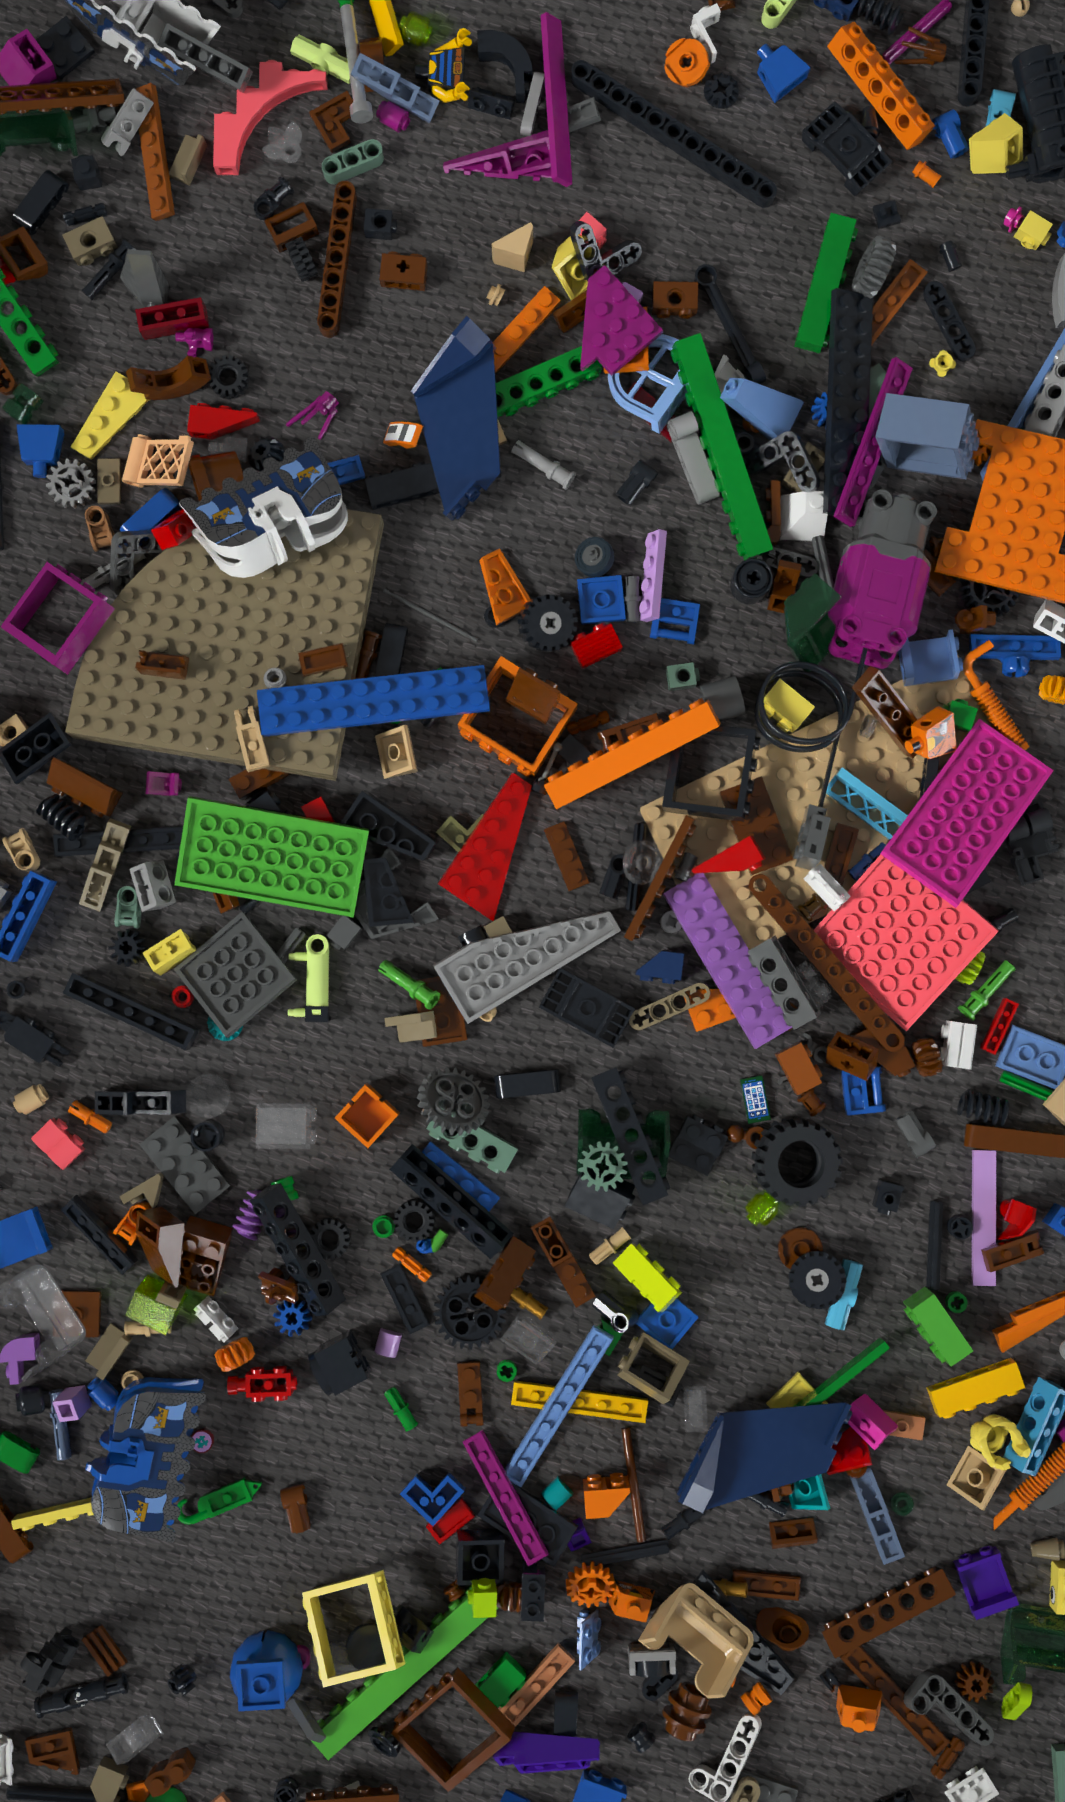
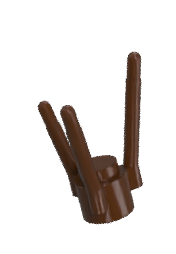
(933, 51)

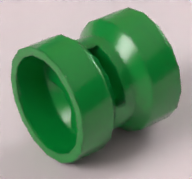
(287, 1184)

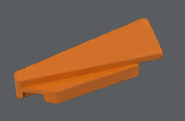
(1030, 1320)

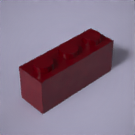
(171, 318)

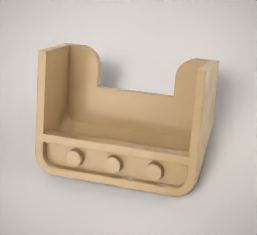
(705, 1633)

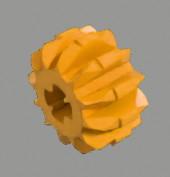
(1053, 689)

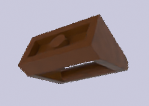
(305, 230)
(22, 238)

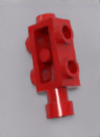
(270, 1385)

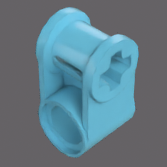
(1001, 103)

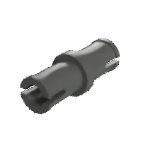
(632, 599)

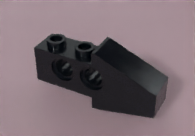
(140, 1102)

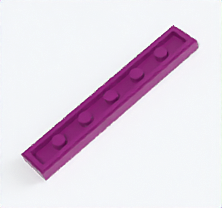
(505, 1498)

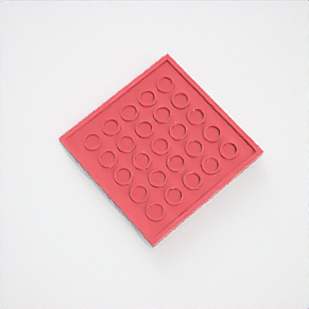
(902, 940)

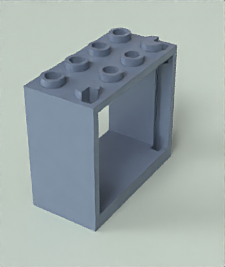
(927, 436)

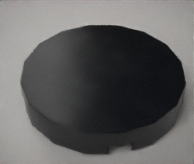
(364, 1646)

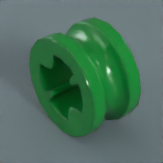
(950, 1298)
(504, 1377)

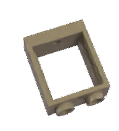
(679, 1366)

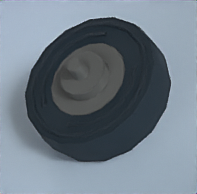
(594, 557)

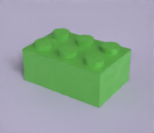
(936, 1327)

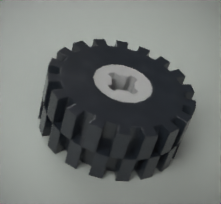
(537, 623)
(824, 1270)

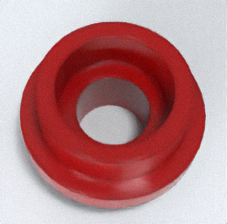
(176, 1000)

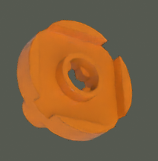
(674, 60)

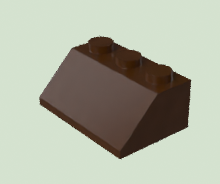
(82, 788)

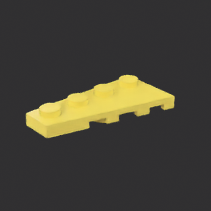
(108, 416)

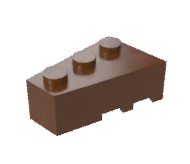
(506, 1274)

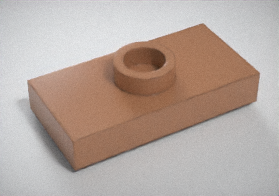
(909, 1425)

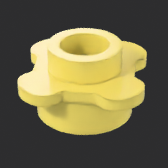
(945, 357)

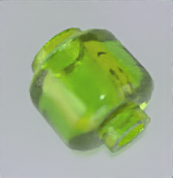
(415, 28)
(761, 1209)

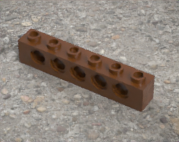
(942, 1592)

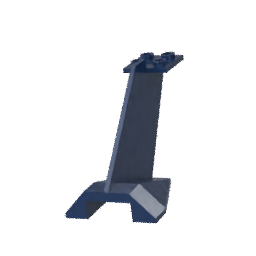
(460, 416)
(761, 1452)

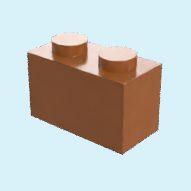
(798, 1067)

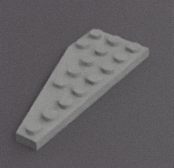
(504, 965)

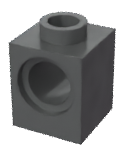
(343, 933)

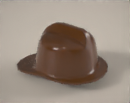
(782, 1628)

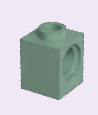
(673, 681)

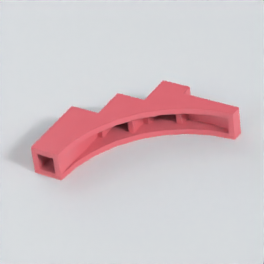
(275, 87)

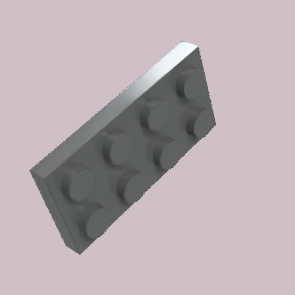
(185, 1166)

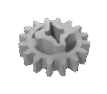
(72, 474)

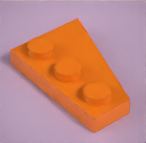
(710, 1012)

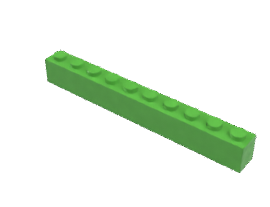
(384, 1688)

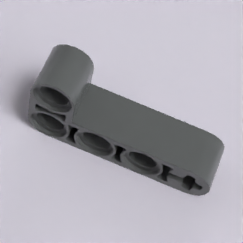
(953, 1709)

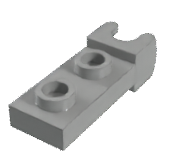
(127, 121)

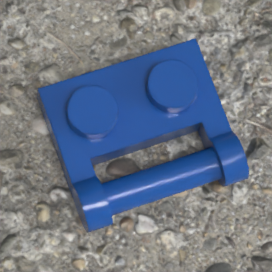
(676, 613)
(856, 1093)

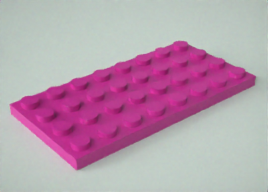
(967, 813)

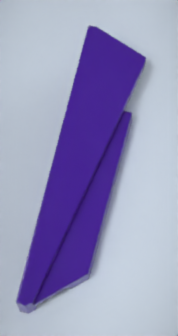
(547, 1752)

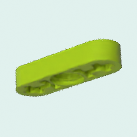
(1016, 1701)

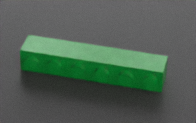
(826, 277)

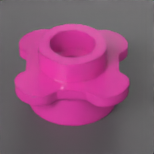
(1013, 219)

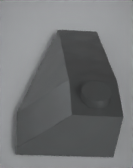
(144, 278)

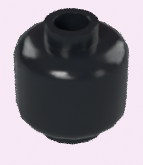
(31, 1399)

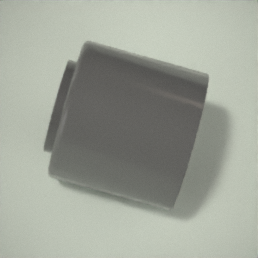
(724, 697)

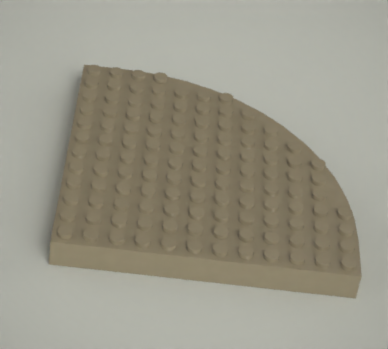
(232, 637)

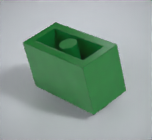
(502, 1680)

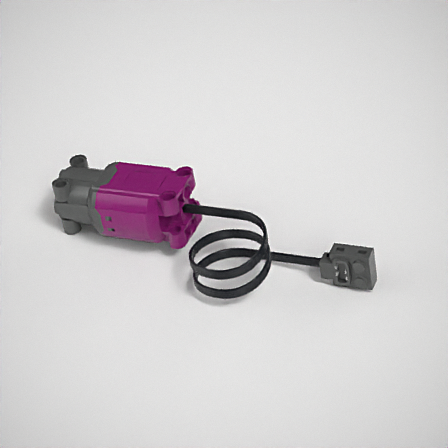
(880, 607)

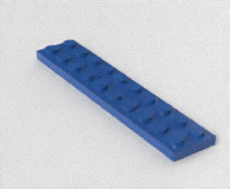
(373, 700)

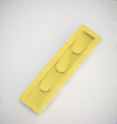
(52, 1514)

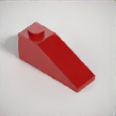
(738, 857)

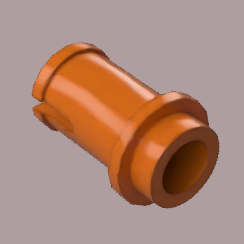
(926, 174)

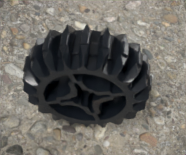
(997, 593)

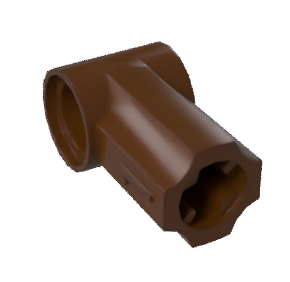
(295, 1503)

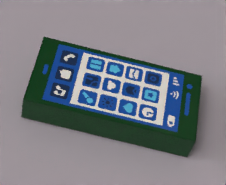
(755, 1099)

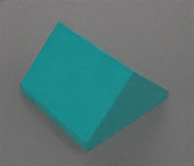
(809, 1494)

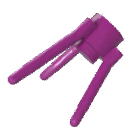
(323, 404)

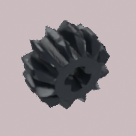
(265, 449)
(133, 941)

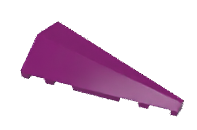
(519, 157)

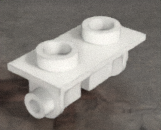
(827, 887)
(223, 1326)
(6, 1766)

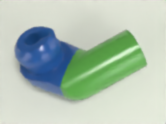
(433, 1244)

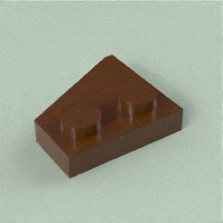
(54, 1750)

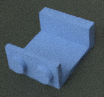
(930, 660)

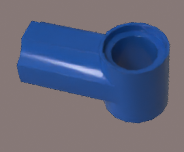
(949, 131)

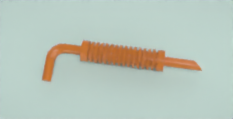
(988, 701)
(1033, 1486)

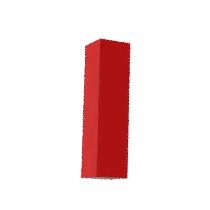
(999, 1026)

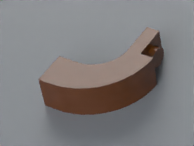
(170, 383)

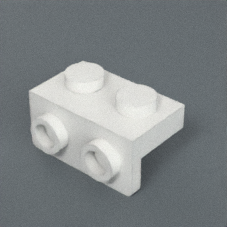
(974, 1788)

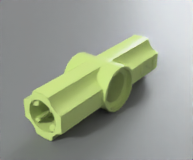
(321, 57)

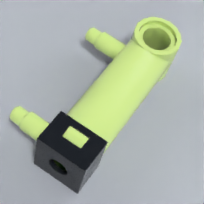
(316, 982)

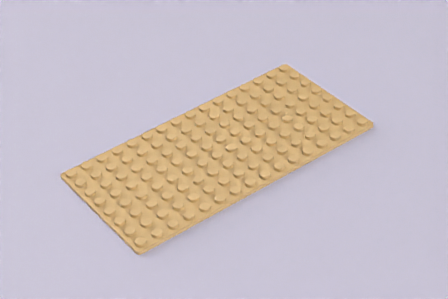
(793, 784)

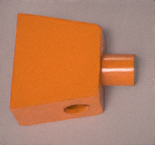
(858, 1707)

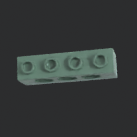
(497, 1163)

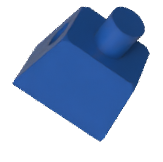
(780, 70)
(40, 446)

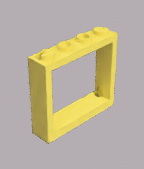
(385, 1622)

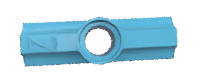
(839, 1312)

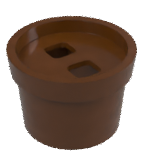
(213, 469)

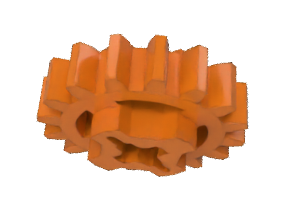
(590, 1584)

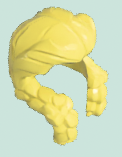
(990, 1435)

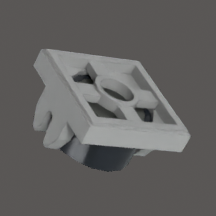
(651, 1662)

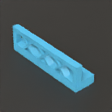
(869, 796)

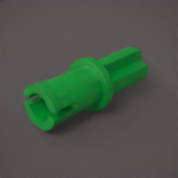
(400, 1408)

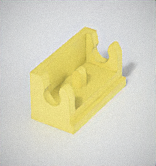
(169, 952)

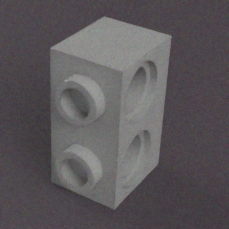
(152, 885)

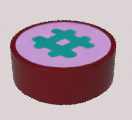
(203, 1440)

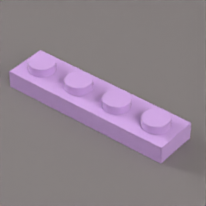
(653, 575)

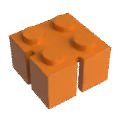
(367, 1115)

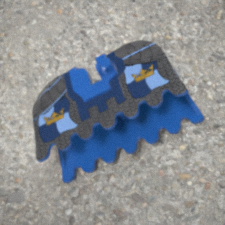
(139, 1484)

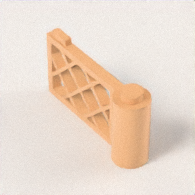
(141, 461)

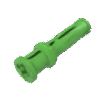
(416, 989)
(980, 998)

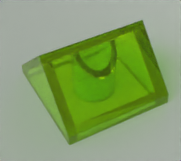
(150, 1312)

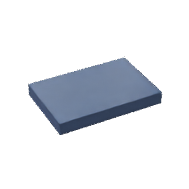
(1033, 1057)

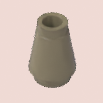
(1048, 1549)

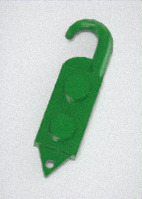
(221, 1500)

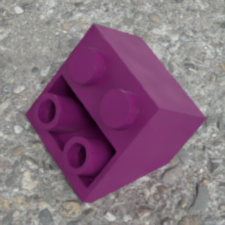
(25, 61)

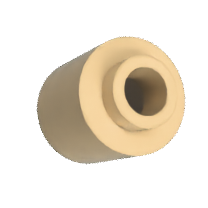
(30, 1099)

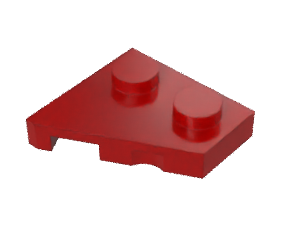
(851, 1453)

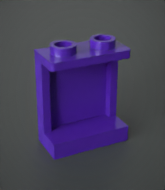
(985, 1582)

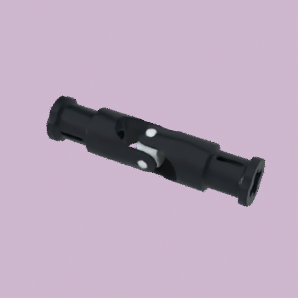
(95, 1691)

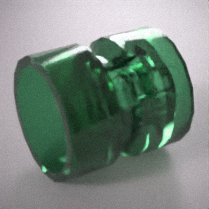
(17, 410)

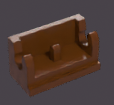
(162, 665)

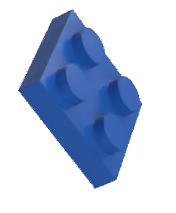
(601, 599)
(669, 1325)

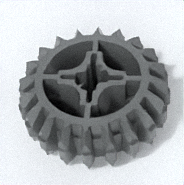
(874, 266)

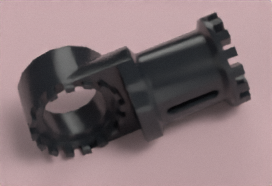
(273, 198)

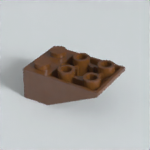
(533, 695)
(162, 1242)
(204, 1254)

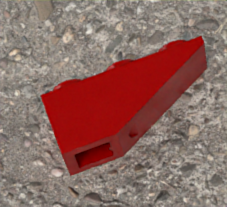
(215, 422)

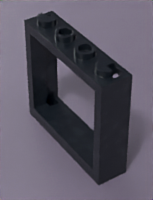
(746, 787)

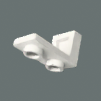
(705, 17)

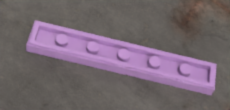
(983, 1213)

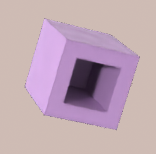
(72, 1403)

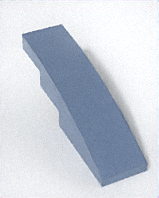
(394, 88)
(877, 1517)

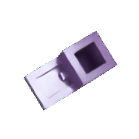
(15, 1352)

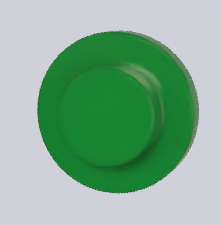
(383, 1226)

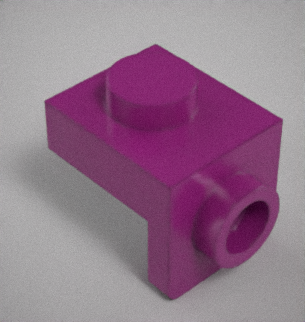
(163, 783)

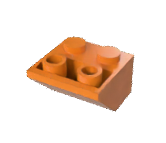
(604, 1494)

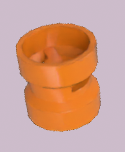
(756, 1698)

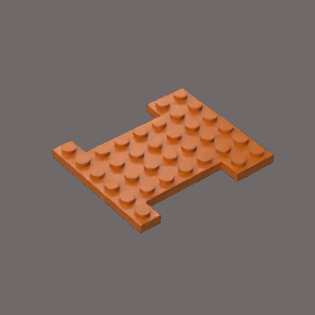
(1016, 517)

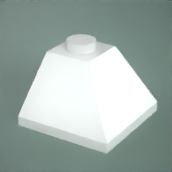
(802, 516)

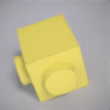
(1033, 231)

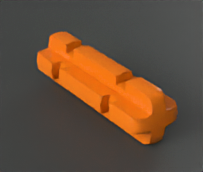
(411, 1264)

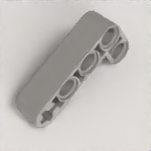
(692, 457)

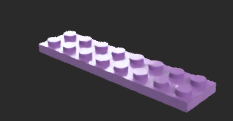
(726, 958)

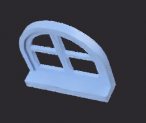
(668, 401)

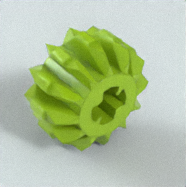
(971, 971)

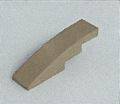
(105, 864)

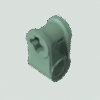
(127, 909)

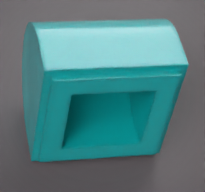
(556, 1493)

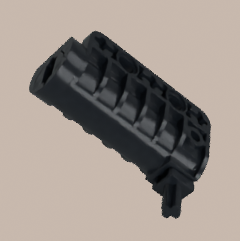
(1042, 99)

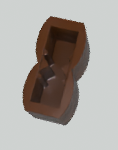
(170, 1772)

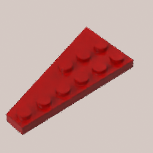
(484, 859)

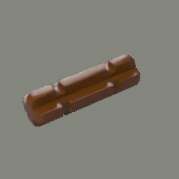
(588, 722)
(947, 1757)

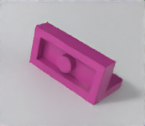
(870, 1421)

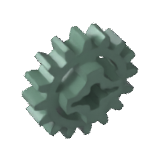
(593, 1163)

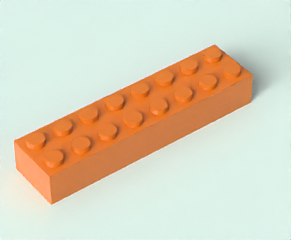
(632, 754)

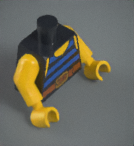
(447, 69)

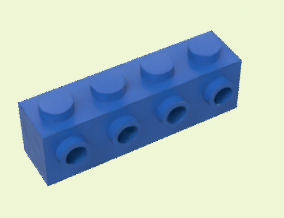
(24, 914)

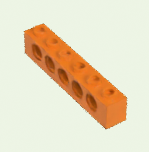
(880, 85)

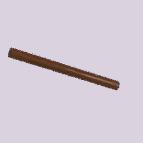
(633, 1483)

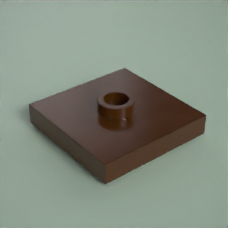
(87, 1308)

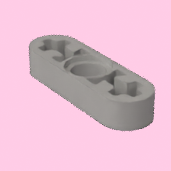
(532, 102)

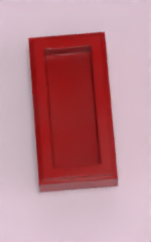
(453, 1519)

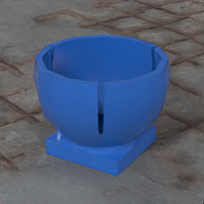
(265, 1671)

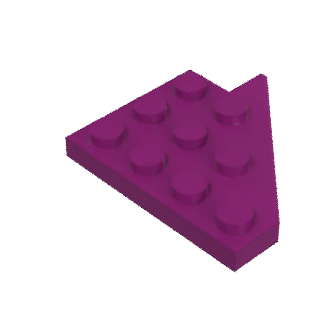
(614, 324)

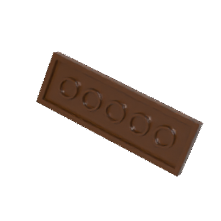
(61, 95)
(657, 888)

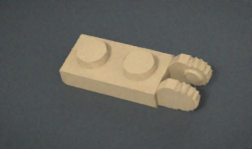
(251, 741)

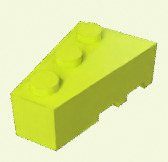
(648, 1277)

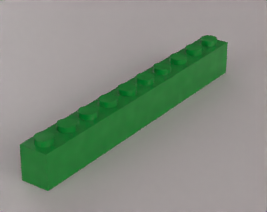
(721, 446)

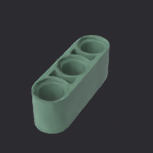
(358, 152)

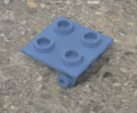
(587, 1644)

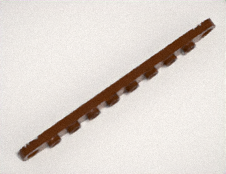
(826, 963)

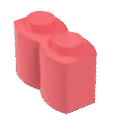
(58, 1143)

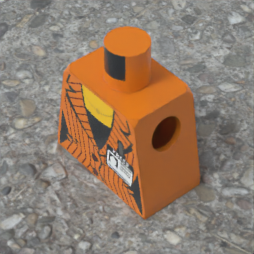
(933, 734)
(632, 1601)

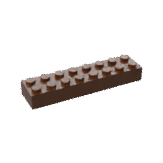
(886, 707)

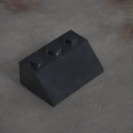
(34, 747)

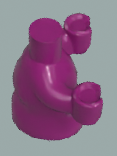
(196, 339)

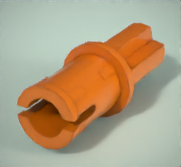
(89, 1117)

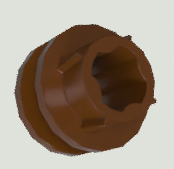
(686, 1711)

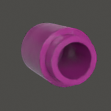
(393, 116)

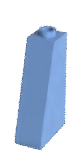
(761, 406)

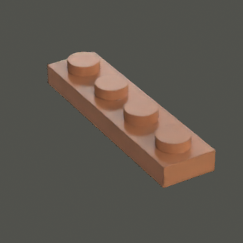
(537, 1684)

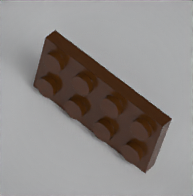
(760, 823)

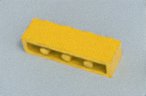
(975, 1388)

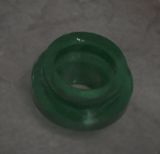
(902, 1511)

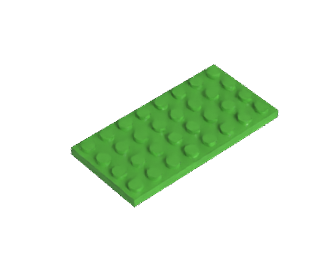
(271, 856)

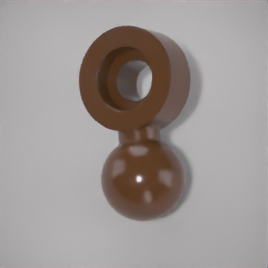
(736, 1134)

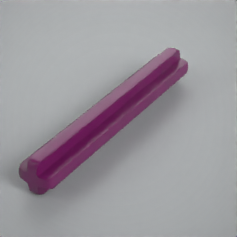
(923, 25)

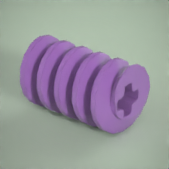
(250, 1221)

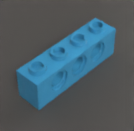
(1038, 1425)

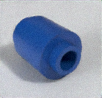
(102, 1393)

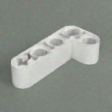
(731, 1755)

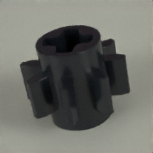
(182, 1680)

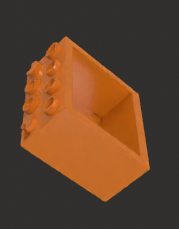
(565, 704)

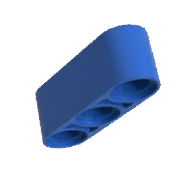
(153, 512)

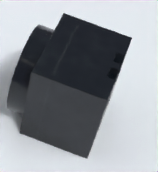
(339, 1364)

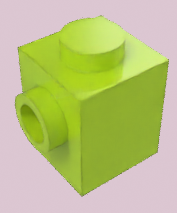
(483, 1598)

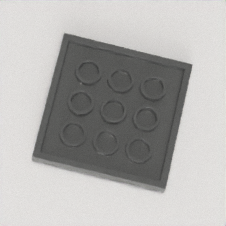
(235, 974)

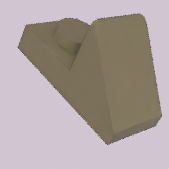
(150, 1188)

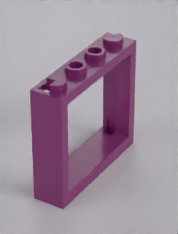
(82, 633)

